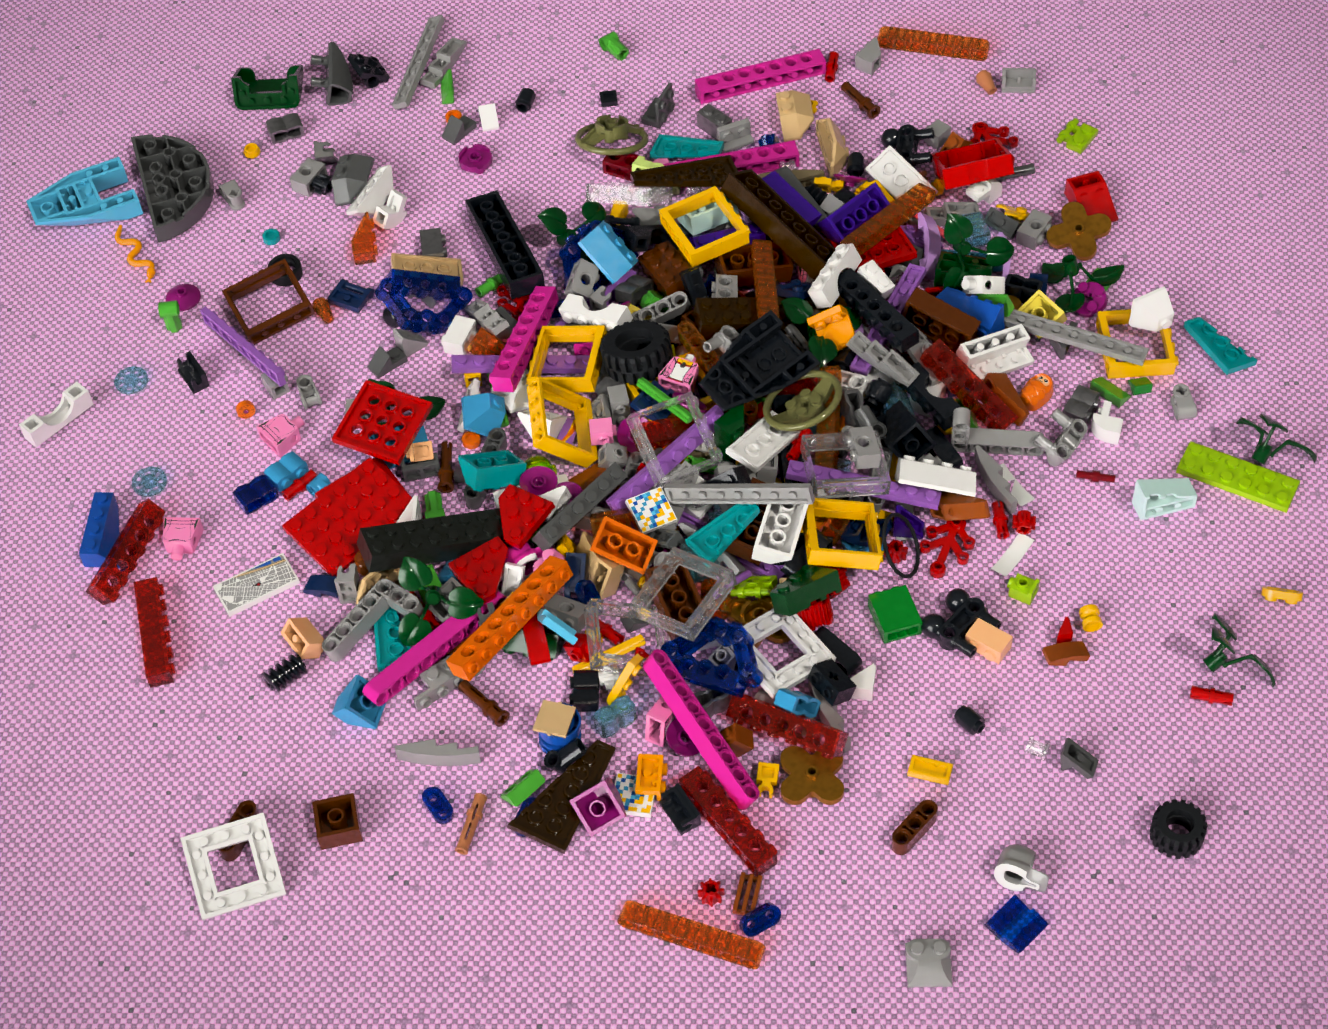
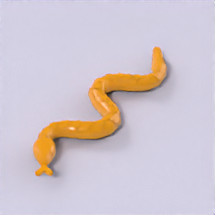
(130, 258)

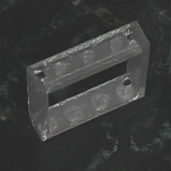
(628, 194)
(648, 453)
(844, 486)
(705, 610)
(611, 662)

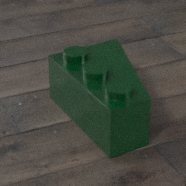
(973, 265)
(803, 588)

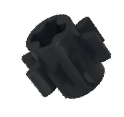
(322, 184)

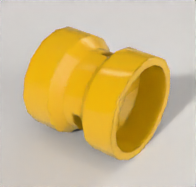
(1090, 617)

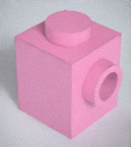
(602, 431)

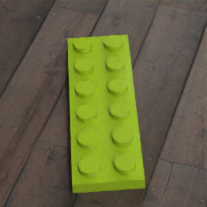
(1238, 476)

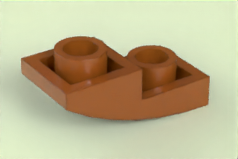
(1062, 653)

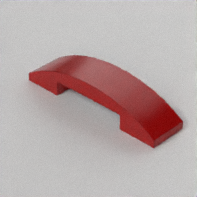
(536, 641)

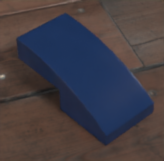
(321, 584)

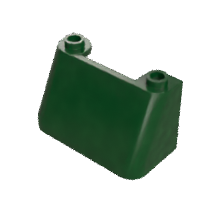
(267, 93)

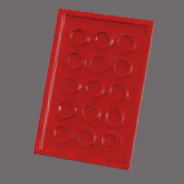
(332, 522)

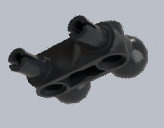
(906, 143)
(959, 623)

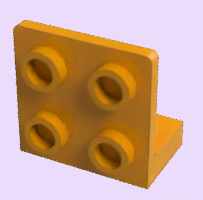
(833, 325)

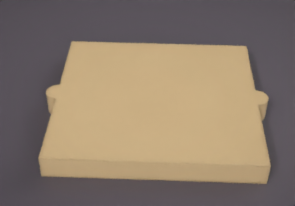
(554, 718)

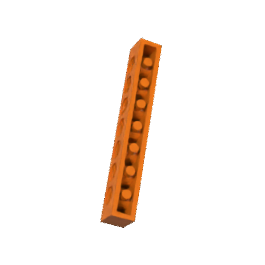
(509, 618)

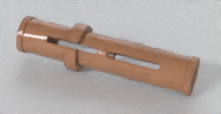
(464, 844)

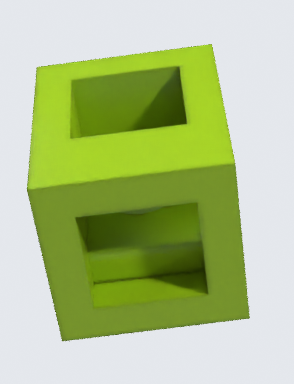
(1023, 588)

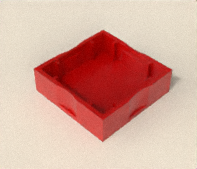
(972, 163)

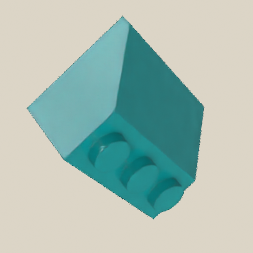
(491, 469)

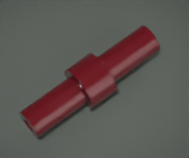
(1095, 476)

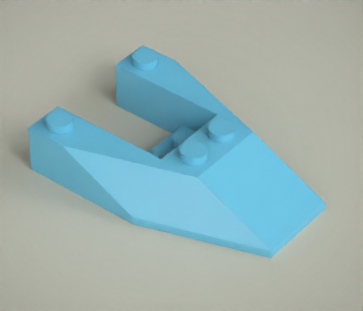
(76, 198)

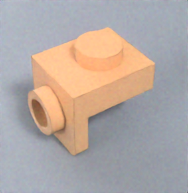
(420, 451)

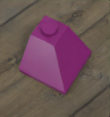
(599, 806)

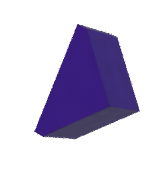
(902, 529)

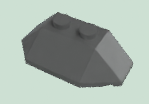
(350, 177)

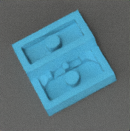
(557, 626)

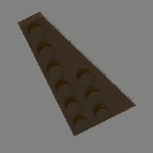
(697, 173)
(551, 816)

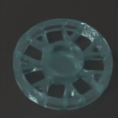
(131, 380)
(149, 481)

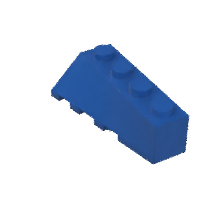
(989, 314)
(100, 530)

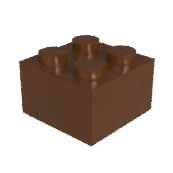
(337, 821)

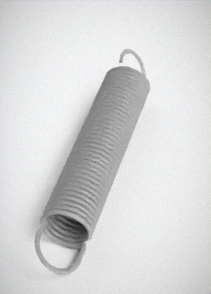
(633, 586)

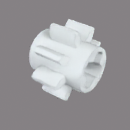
(608, 679)

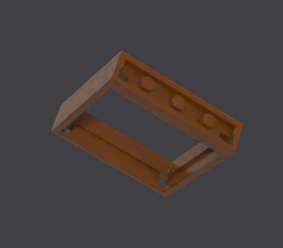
(279, 322)

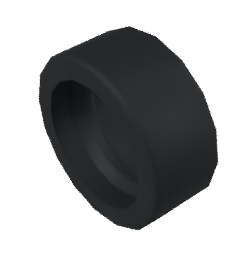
(292, 261)

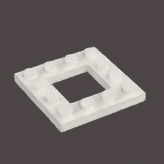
(803, 638)
(196, 851)

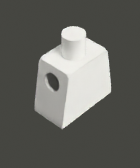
(976, 284)

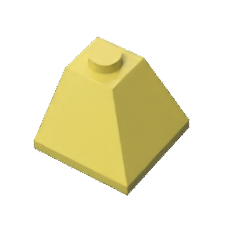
(1043, 307)

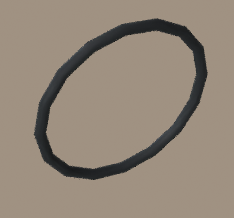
(886, 549)

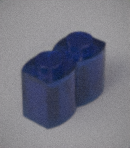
(255, 494)

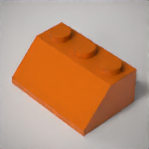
(623, 545)

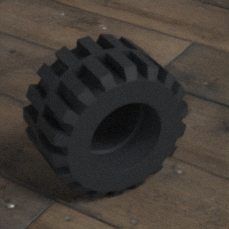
(1184, 815)

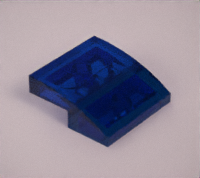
(1016, 924)

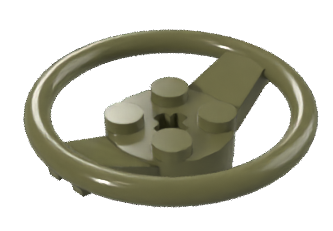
(609, 130)
(807, 407)

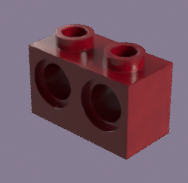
(619, 165)

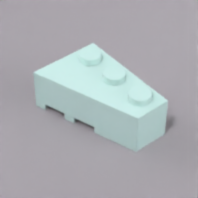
(705, 218)
(1162, 496)

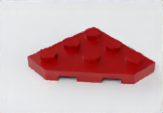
(521, 514)
(482, 568)

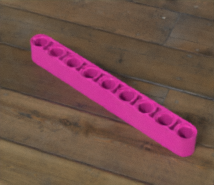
(423, 655)
(701, 729)

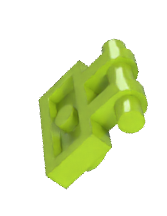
(1082, 136)
(755, 586)

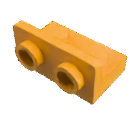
(650, 775)

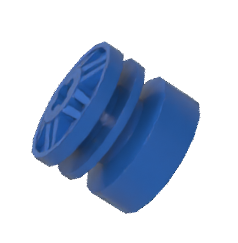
(555, 743)

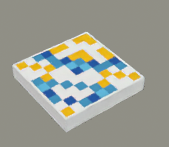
(651, 510)
(633, 803)

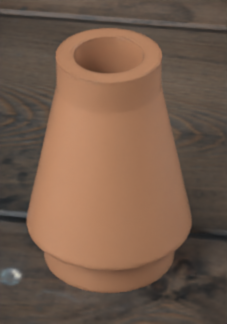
(986, 81)

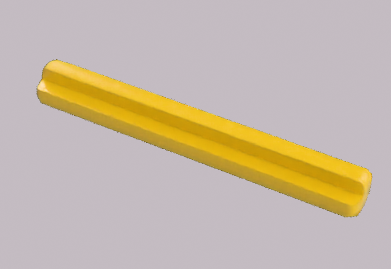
(621, 649)

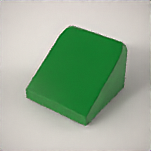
(1140, 385)

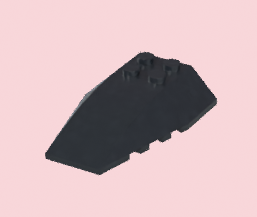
(756, 365)

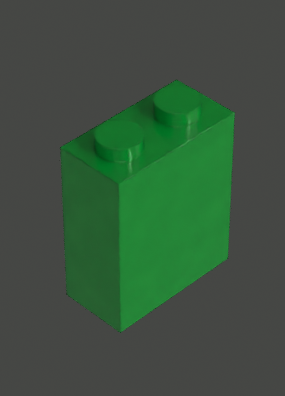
(894, 614)

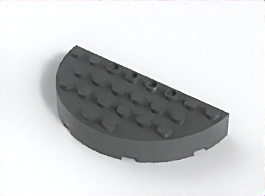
(174, 183)

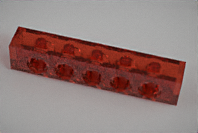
(967, 378)
(99, 587)
(834, 738)
(756, 861)

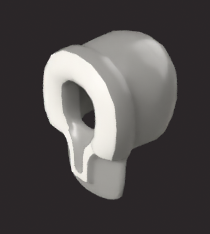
(1016, 871)

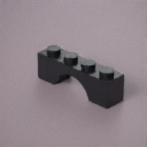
(641, 236)
(938, 408)

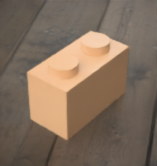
(303, 637)
(989, 640)

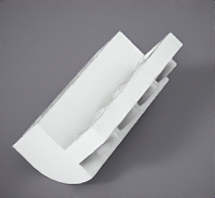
(997, 352)

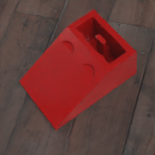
(1092, 193)

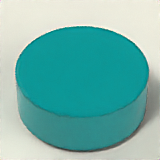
(271, 236)

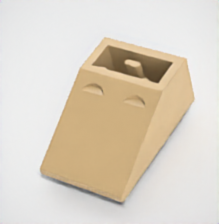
(599, 569)

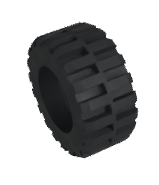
(636, 351)

